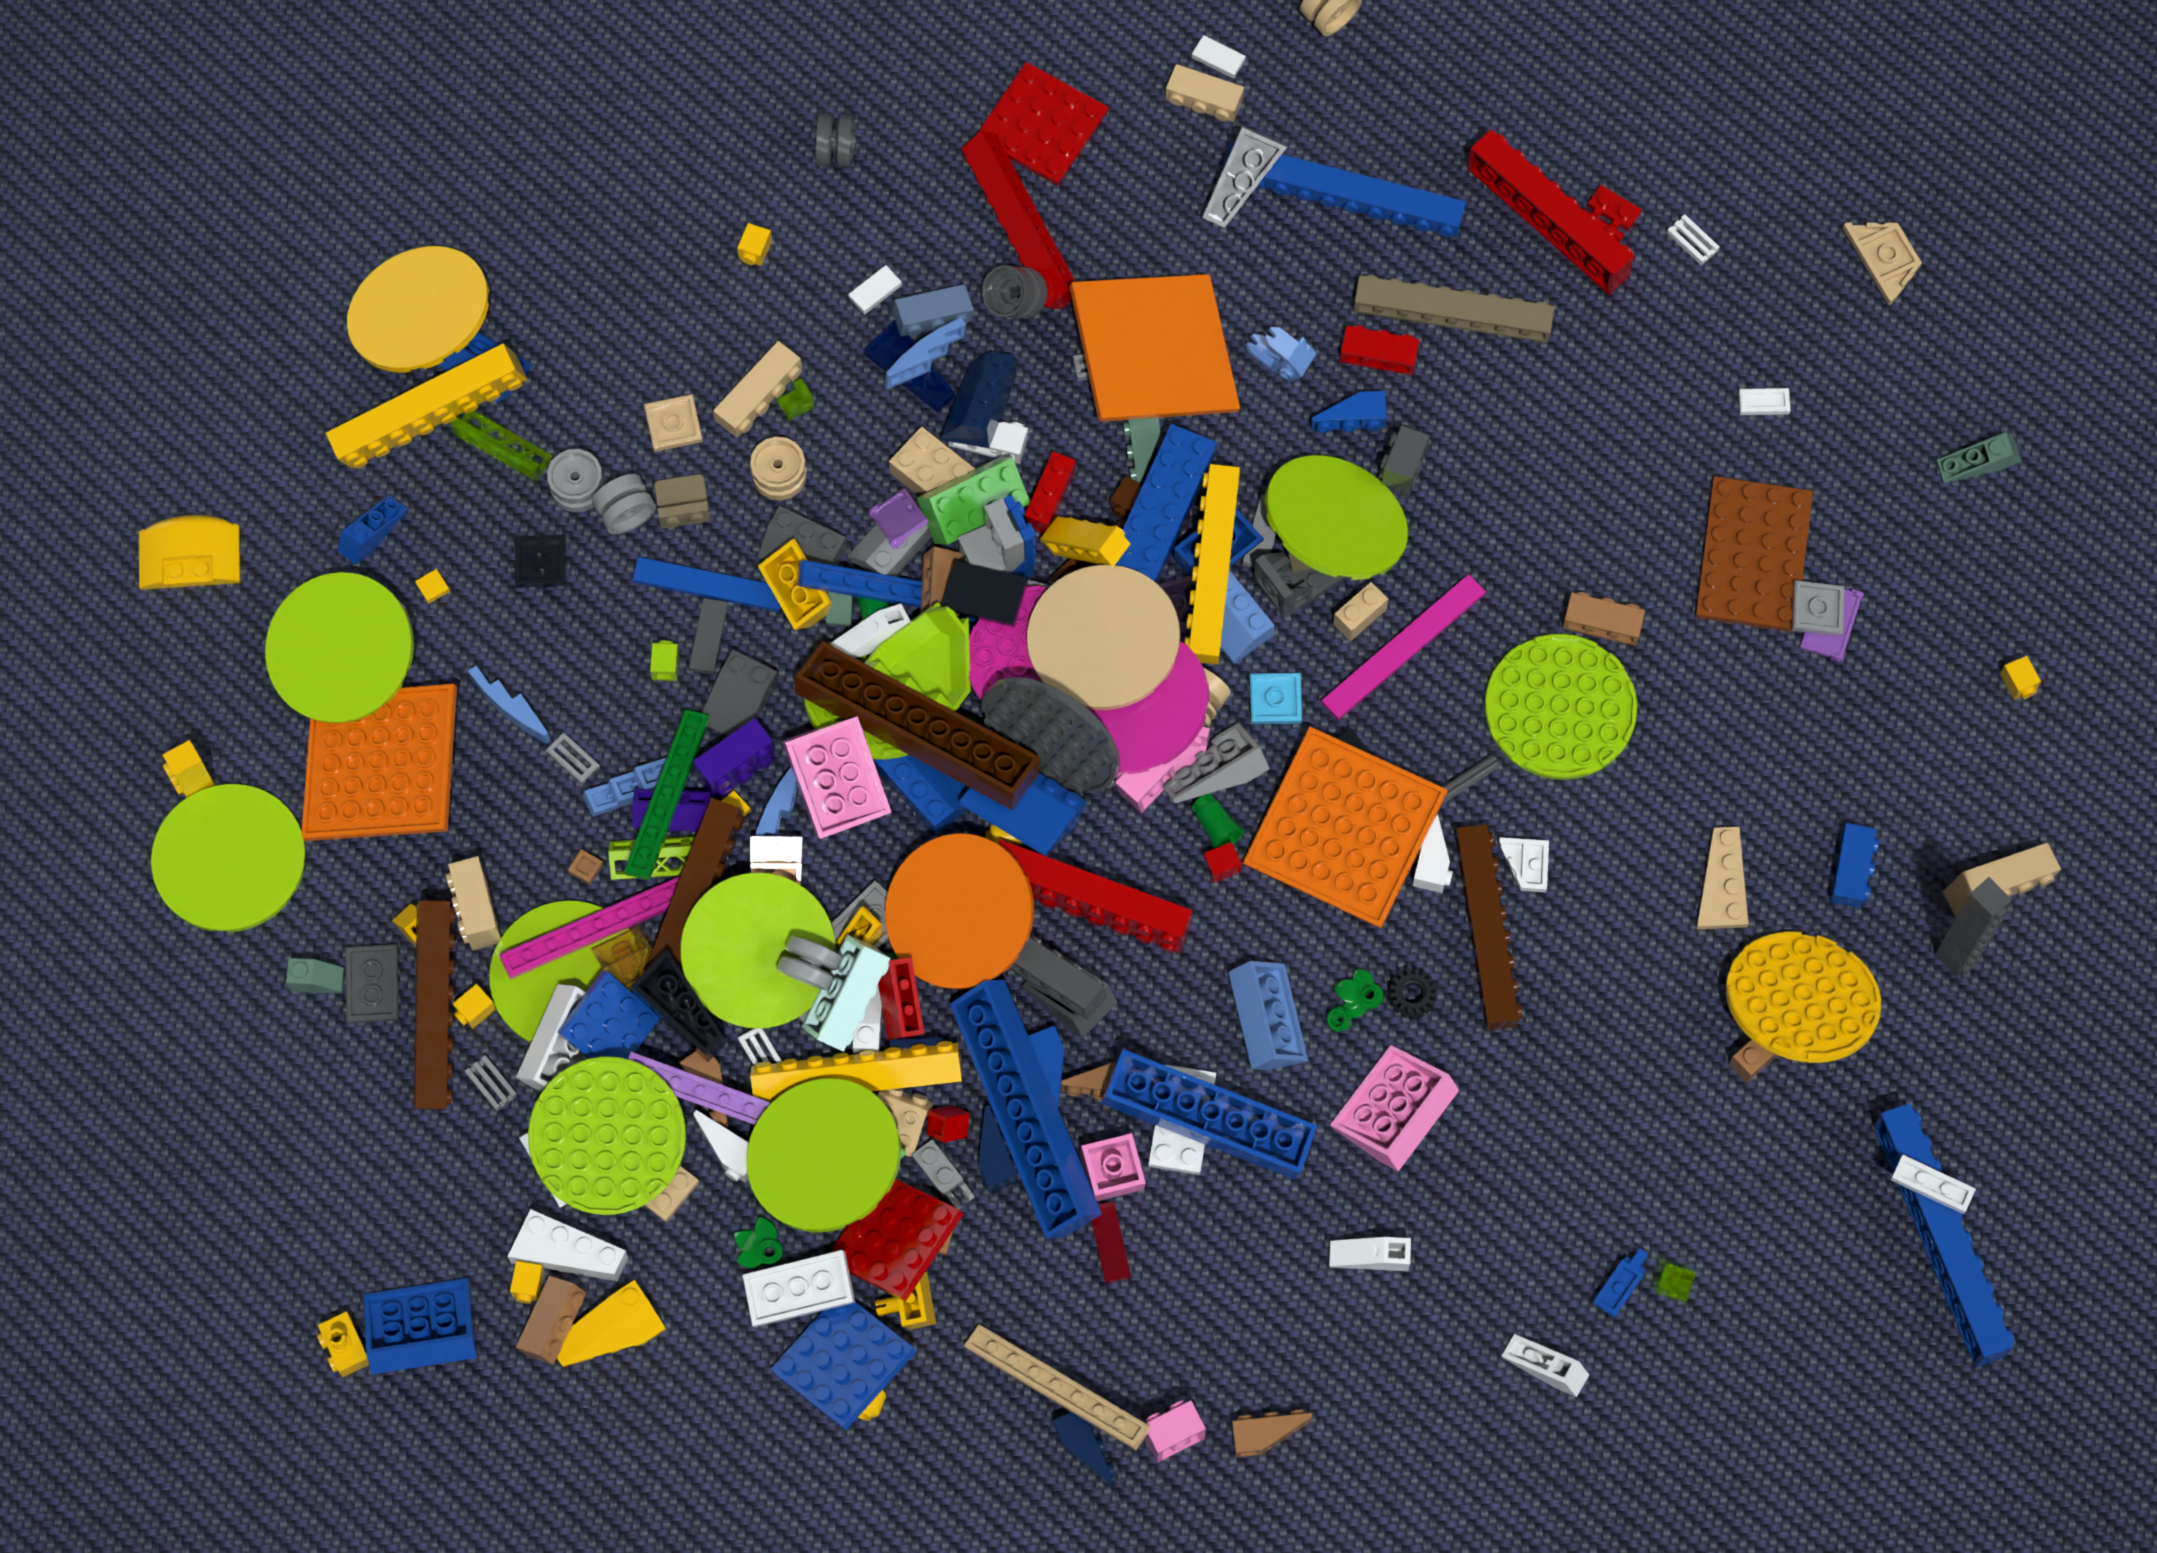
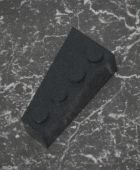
(676, 1004)

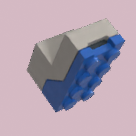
(1003, 542)

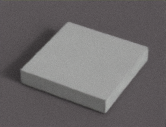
(1817, 608)

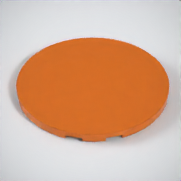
(959, 910)

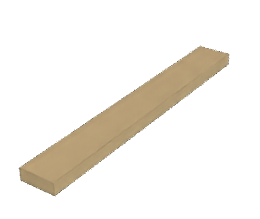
(1057, 1387)

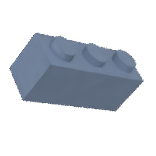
(932, 310)

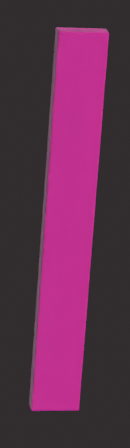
(1403, 647)
(589, 930)

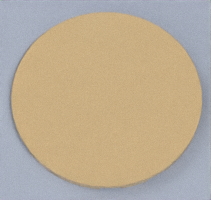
(1104, 636)

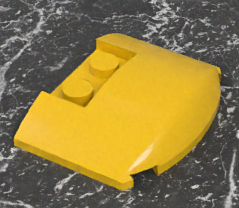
(189, 552)

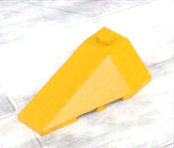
(615, 1324)

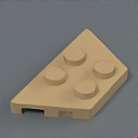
(1885, 255)

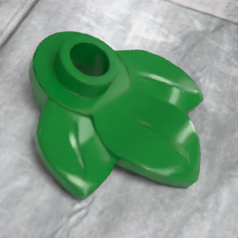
(1355, 993)
(756, 1243)

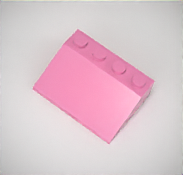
(836, 777)
(1395, 1107)

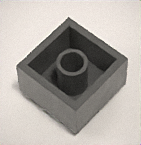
(1404, 460)

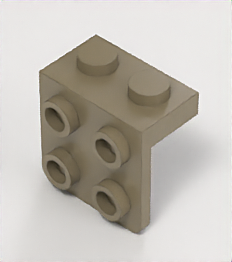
(682, 501)

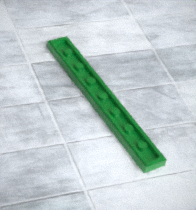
(667, 795)

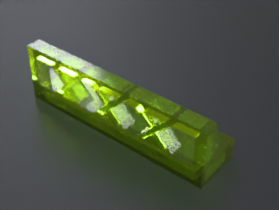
(498, 448)

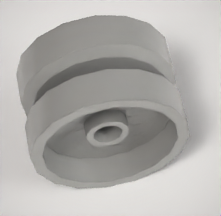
(574, 479)
(623, 504)
(809, 963)

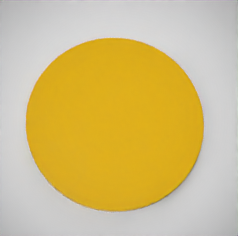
(418, 309)
(1803, 997)

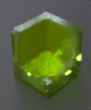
(797, 401)
(1675, 1282)

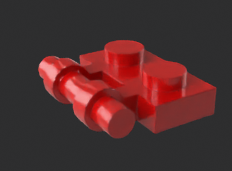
(1615, 209)

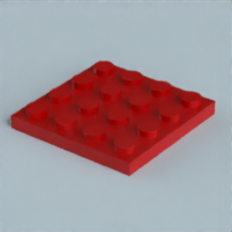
(1044, 123)
(898, 1239)

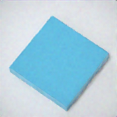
(1275, 698)

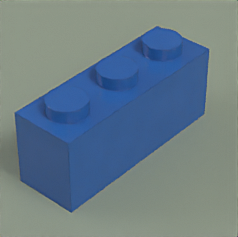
(1854, 866)

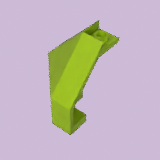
(929, 656)

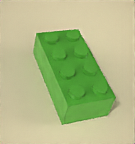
(960, 504)

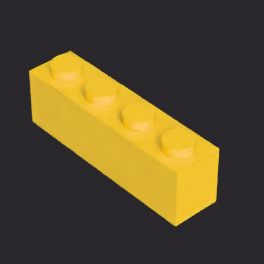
(1085, 541)

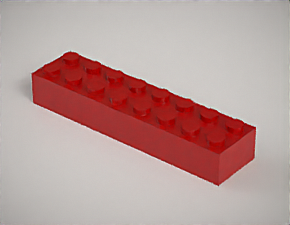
(1550, 211)
(1104, 900)

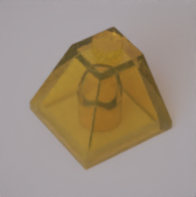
(624, 956)

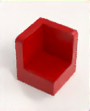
(1223, 862)
(948, 1123)

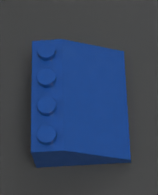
(925, 790)
(1039, 818)
(419, 1326)

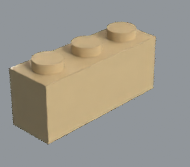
(1204, 93)

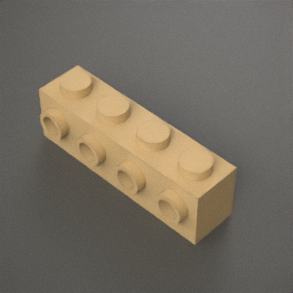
(758, 389)

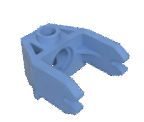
(1282, 353)

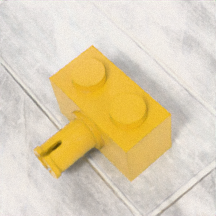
(917, 1309)
(343, 1344)

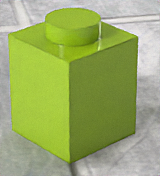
(664, 661)

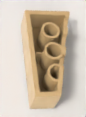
(2012, 874)

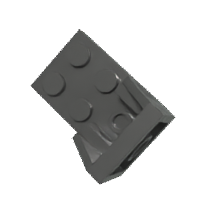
(1290, 589)

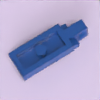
(1621, 1284)

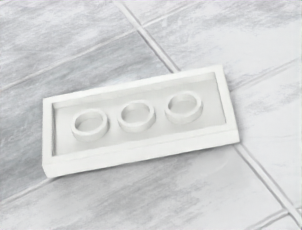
(1173, 1150)
(798, 1288)

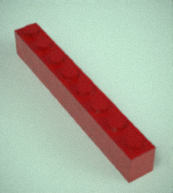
(1019, 215)

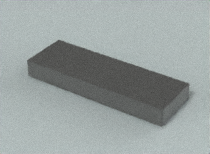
(708, 636)

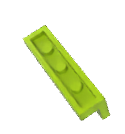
(672, 847)

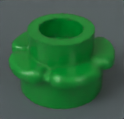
(1333, 1016)

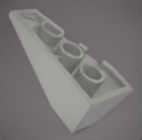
(1227, 763)

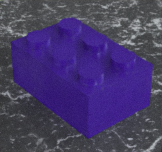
(735, 759)

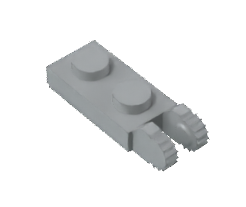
(941, 1172)

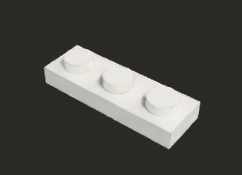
(1933, 1184)

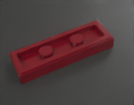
(1110, 1245)

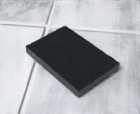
(985, 593)

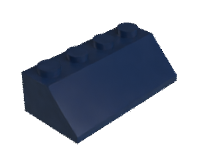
(981, 400)

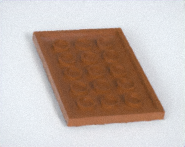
(1753, 553)

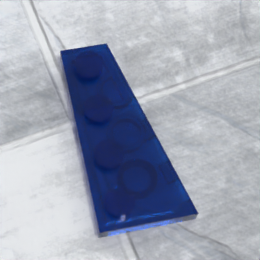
(928, 387)

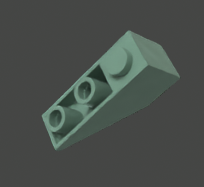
(1144, 442)
(1980, 458)

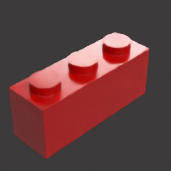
(1379, 350)
(1050, 492)
(900, 1000)

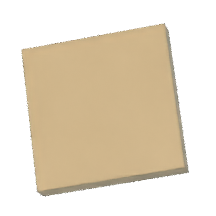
(673, 423)

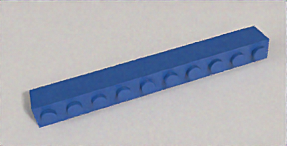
(1363, 195)

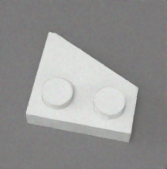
(1527, 862)

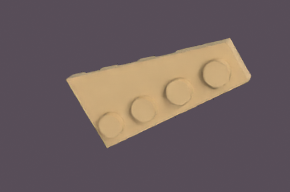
(1724, 892)

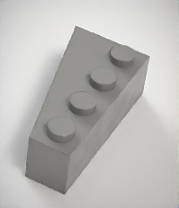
(1244, 169)

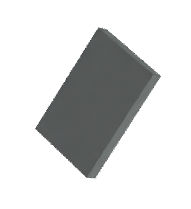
(372, 984)

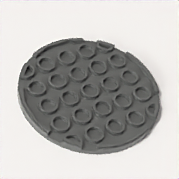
(1057, 728)

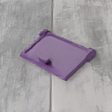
(898, 517)
(1832, 645)

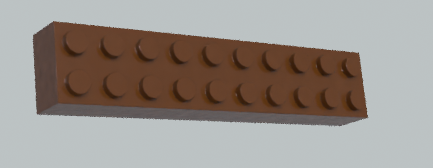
(918, 725)

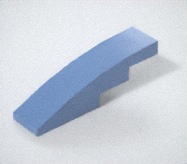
(920, 356)
(513, 709)
(621, 789)
(779, 806)

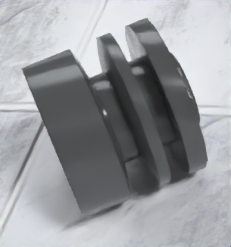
(1014, 292)

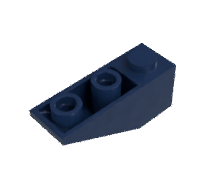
(994, 1161)
(1080, 1443)

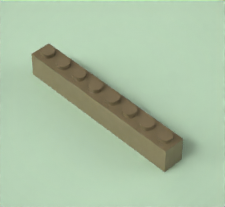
(1454, 308)

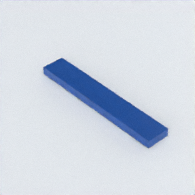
(860, 583)
(705, 584)

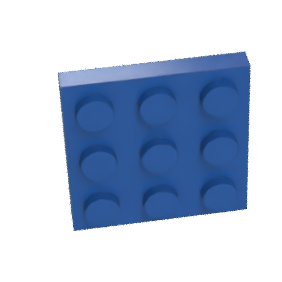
(608, 1020)

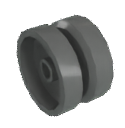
(835, 140)

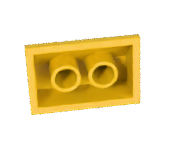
(800, 604)

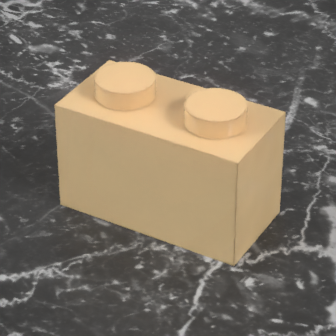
(1360, 611)

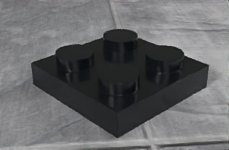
(540, 561)

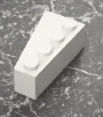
(566, 1249)

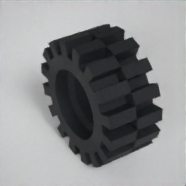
(1408, 1008)

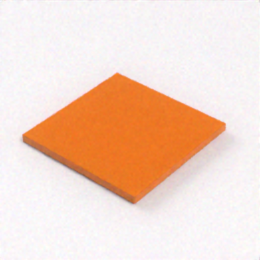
(1154, 347)
(382, 770)
(1345, 827)

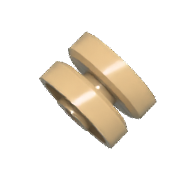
(1329, 14)
(778, 468)

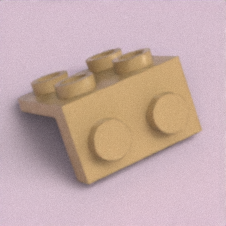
(909, 1115)

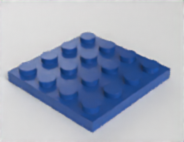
(843, 1362)

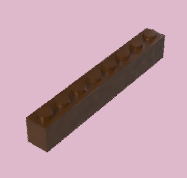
(699, 875)
(1487, 927)
(431, 1006)

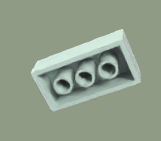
(854, 984)

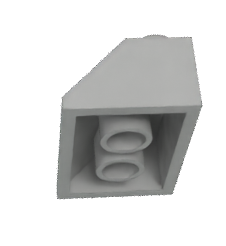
(877, 556)

